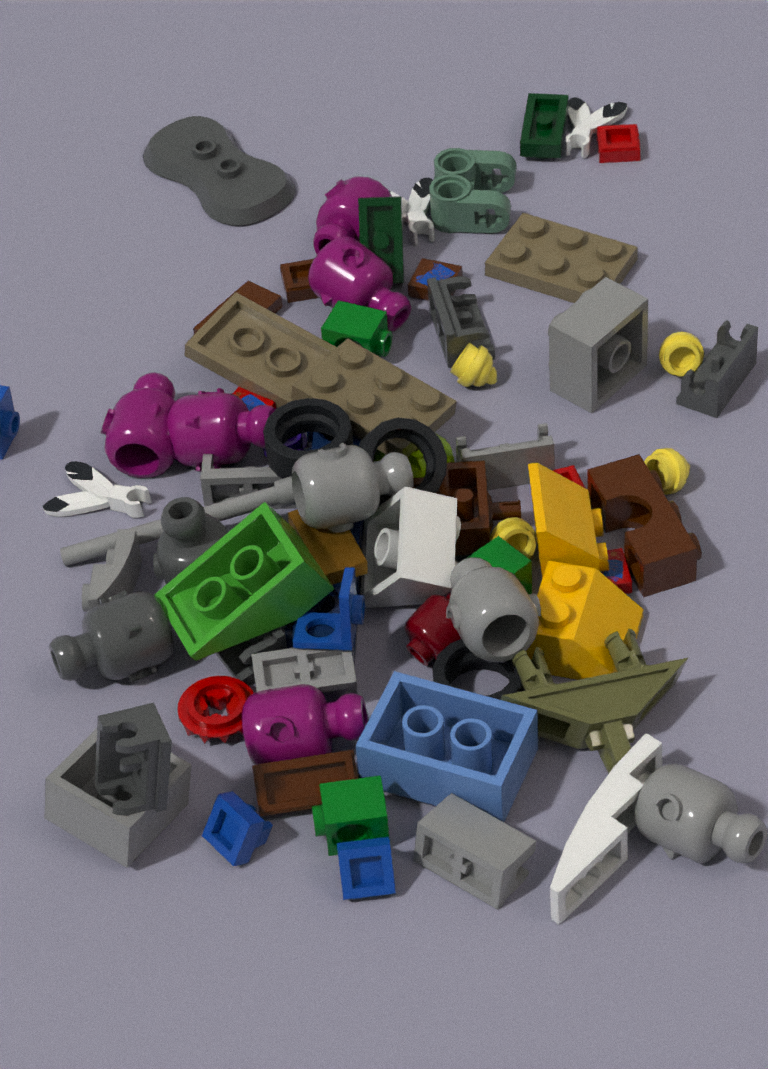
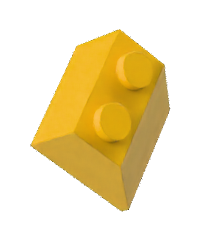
(565, 521)
(577, 616)

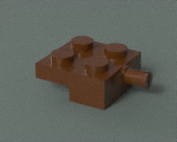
(474, 504)

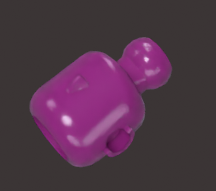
(340, 211)
(356, 275)
(215, 425)
(138, 428)
(299, 722)

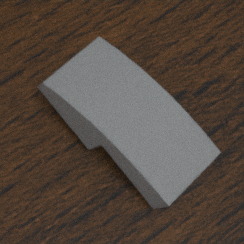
(118, 573)

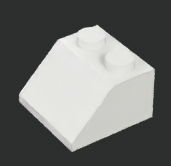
(409, 548)

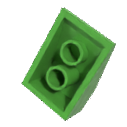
(244, 585)

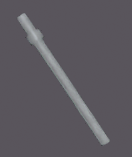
(280, 494)

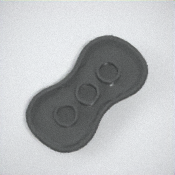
(226, 180)

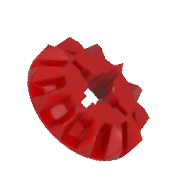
(217, 693)

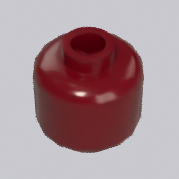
(430, 629)

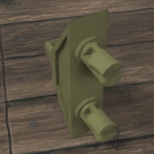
(597, 709)

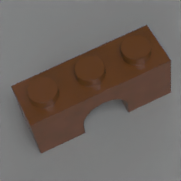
(659, 547)

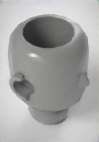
(345, 485)
(492, 610)
(696, 817)

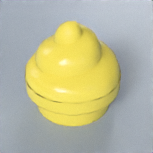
(681, 353)
(474, 367)
(671, 468)
(516, 533)

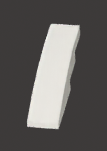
(601, 833)

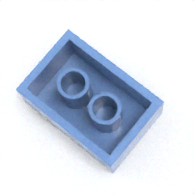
(448, 741)

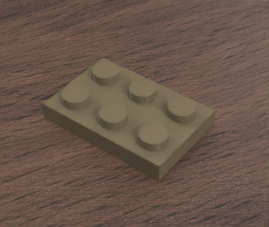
(558, 258)
(256, 349)
(373, 393)

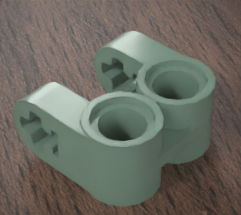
(468, 187)

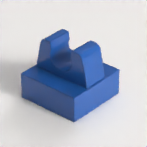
(235, 828)
(366, 868)

